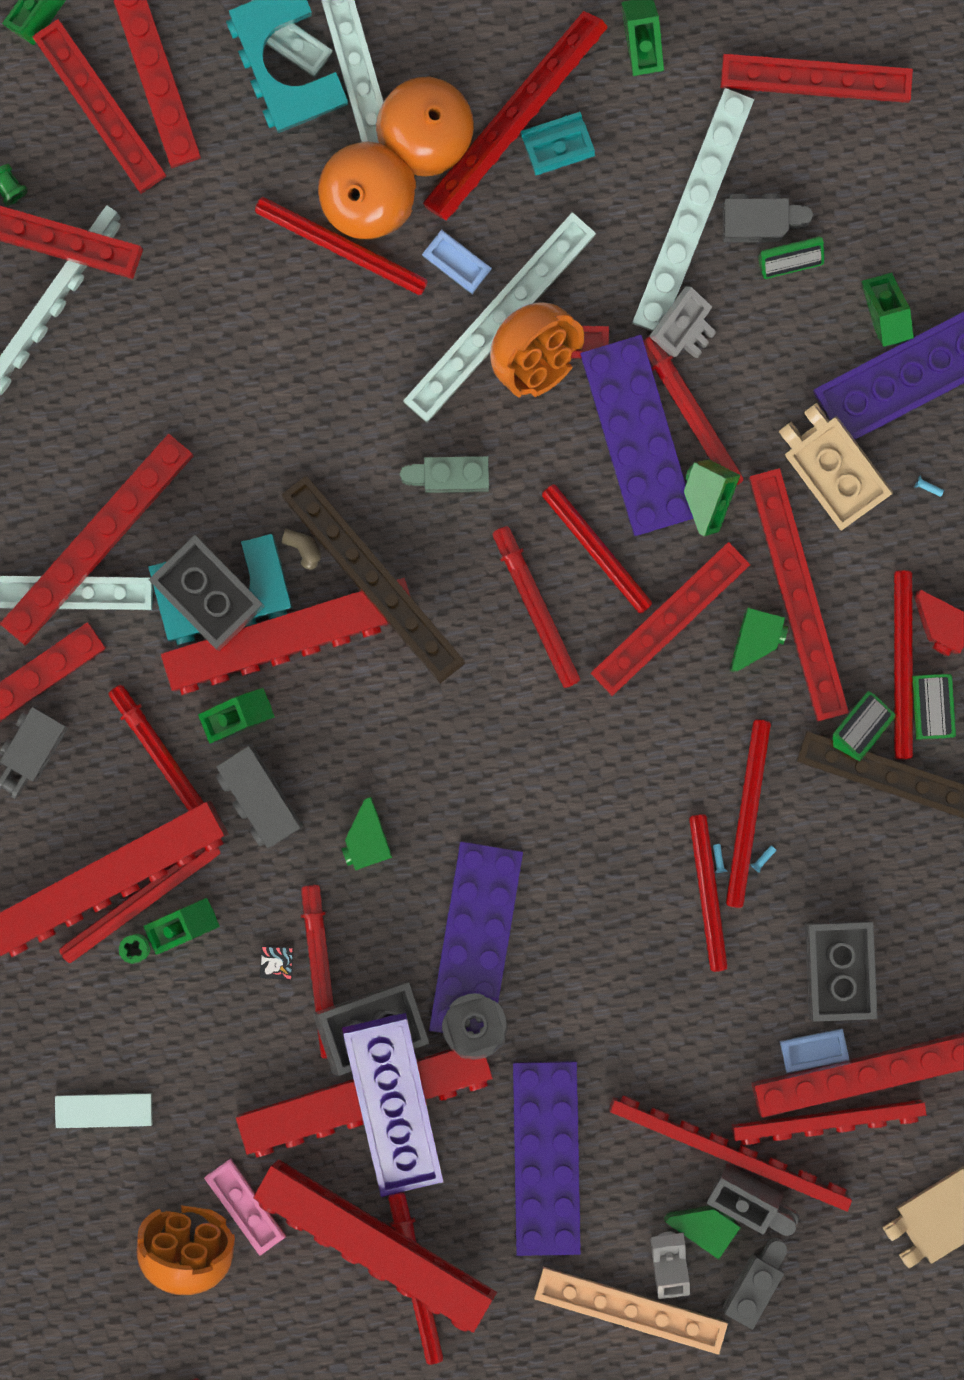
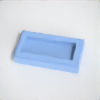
(456, 261)
(814, 1050)

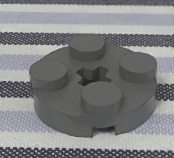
(458, 1019)

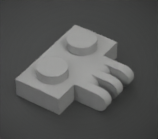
(684, 325)

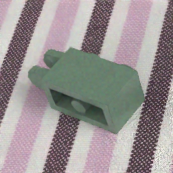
(448, 474)

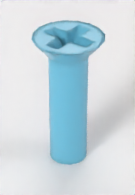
(929, 487)
(718, 859)
(763, 859)

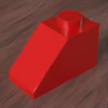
(941, 623)

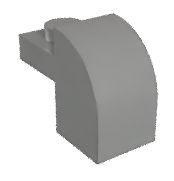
(670, 1265)

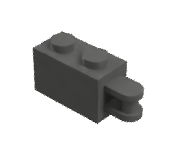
(30, 749)
(752, 1202)
(756, 1284)

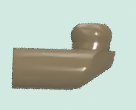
(306, 546)

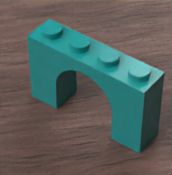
(286, 104)
(266, 583)

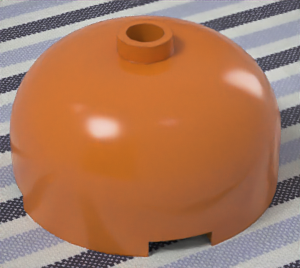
(426, 124)
(384, 188)
(526, 337)
(174, 1261)

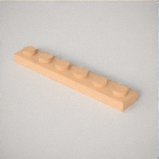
(631, 1310)

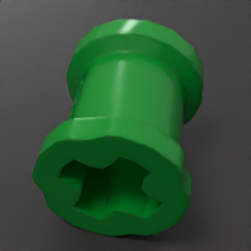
(9, 186)
(124, 951)

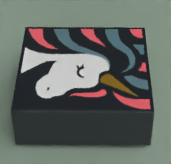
(276, 962)

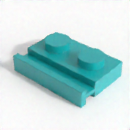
(557, 143)

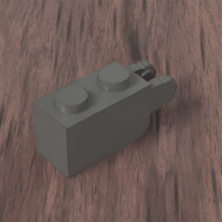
(762, 218)

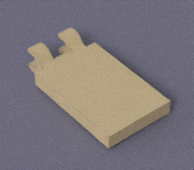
(835, 468)
(932, 1220)

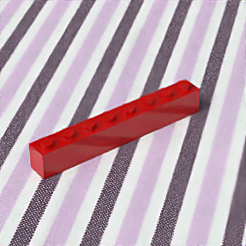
(274, 641)
(110, 876)
(859, 1075)
(339, 1104)
(375, 1246)

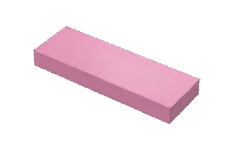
(238, 1200)

